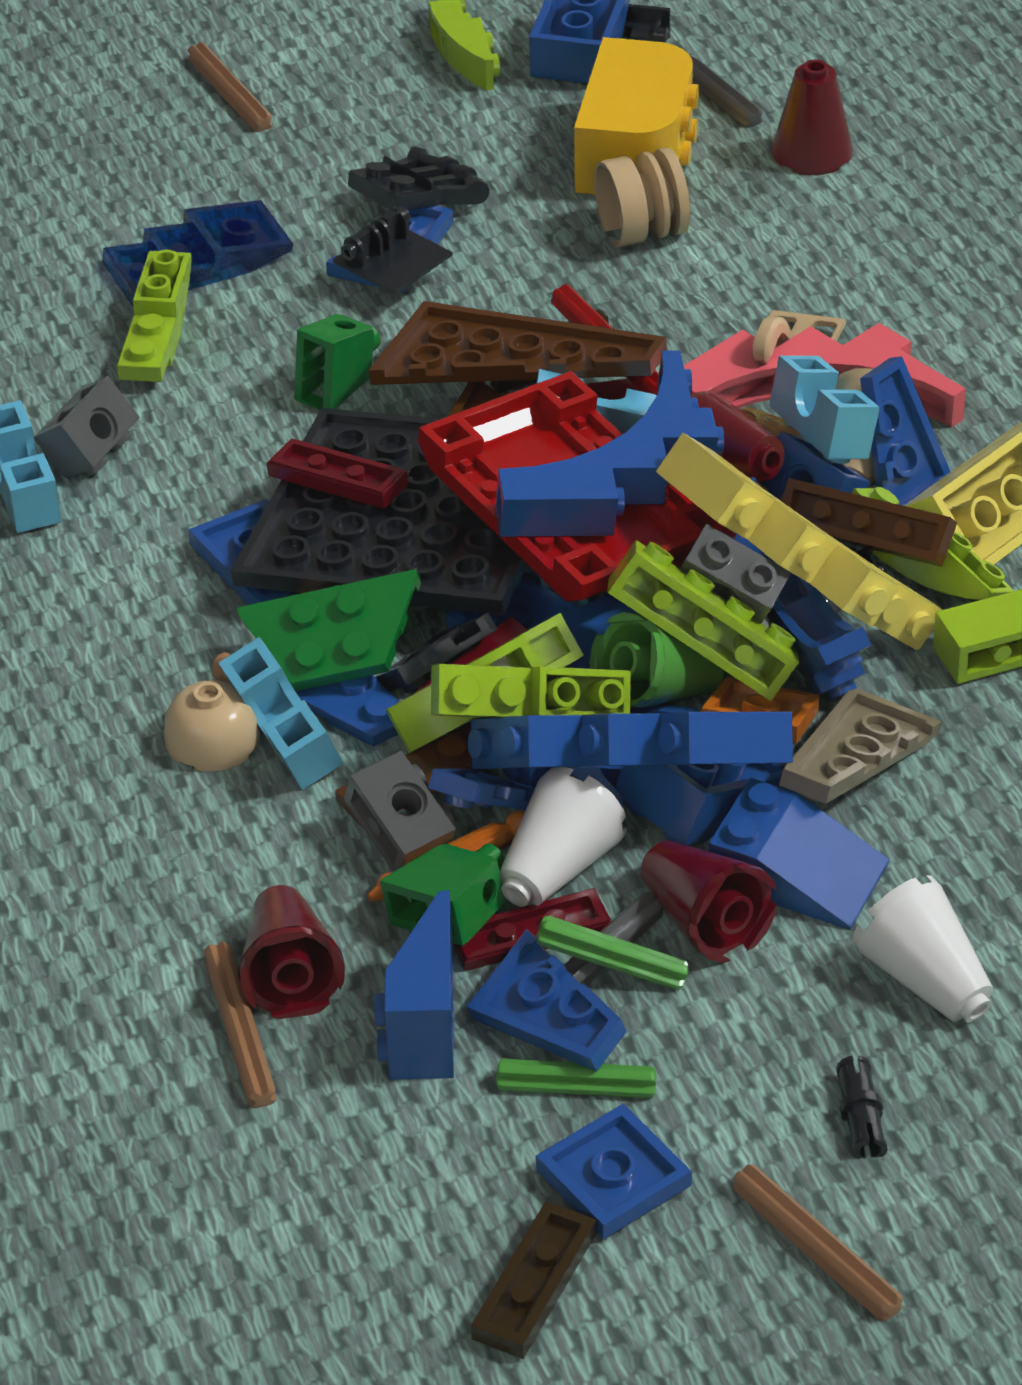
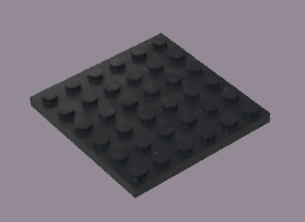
(326, 540)

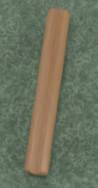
(230, 87)
(240, 1026)
(818, 1243)

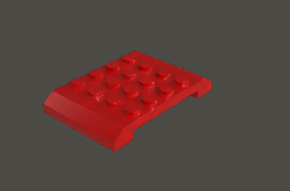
(538, 428)

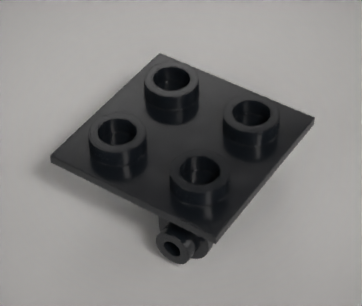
(390, 252)

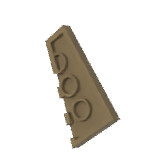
(855, 744)

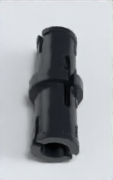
(861, 1107)

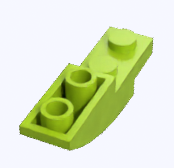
(464, 42)
(157, 317)
(962, 570)
(541, 646)
(522, 691)

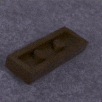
(533, 1280)

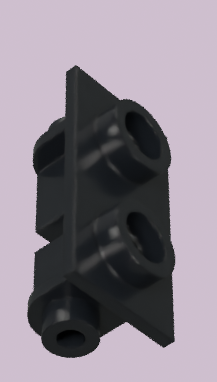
(647, 23)

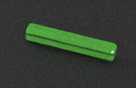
(612, 952)
(576, 1079)

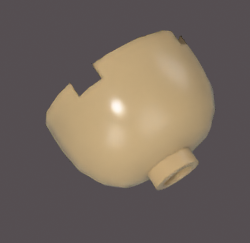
(210, 727)

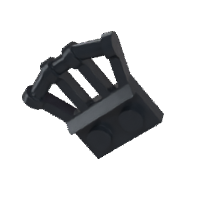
(419, 181)

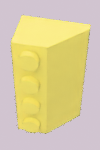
(983, 497)

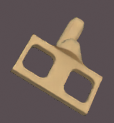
(775, 331)

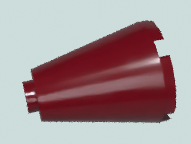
(813, 123)
(745, 441)
(710, 897)
(289, 956)

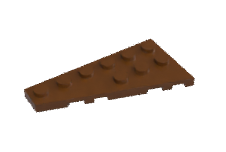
(482, 345)

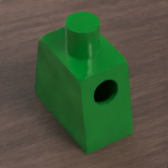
(333, 356)
(469, 876)

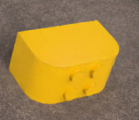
(635, 104)

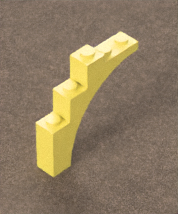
(797, 543)

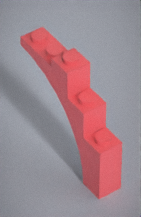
(735, 375)

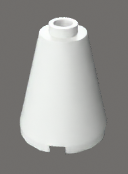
(560, 836)
(926, 949)

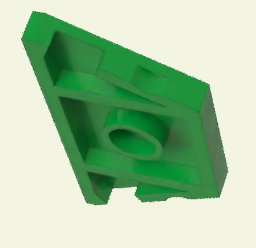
(335, 630)

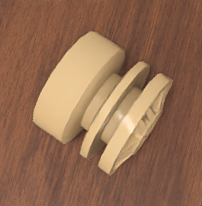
(642, 196)

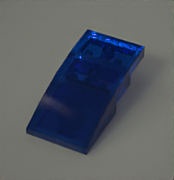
(221, 241)

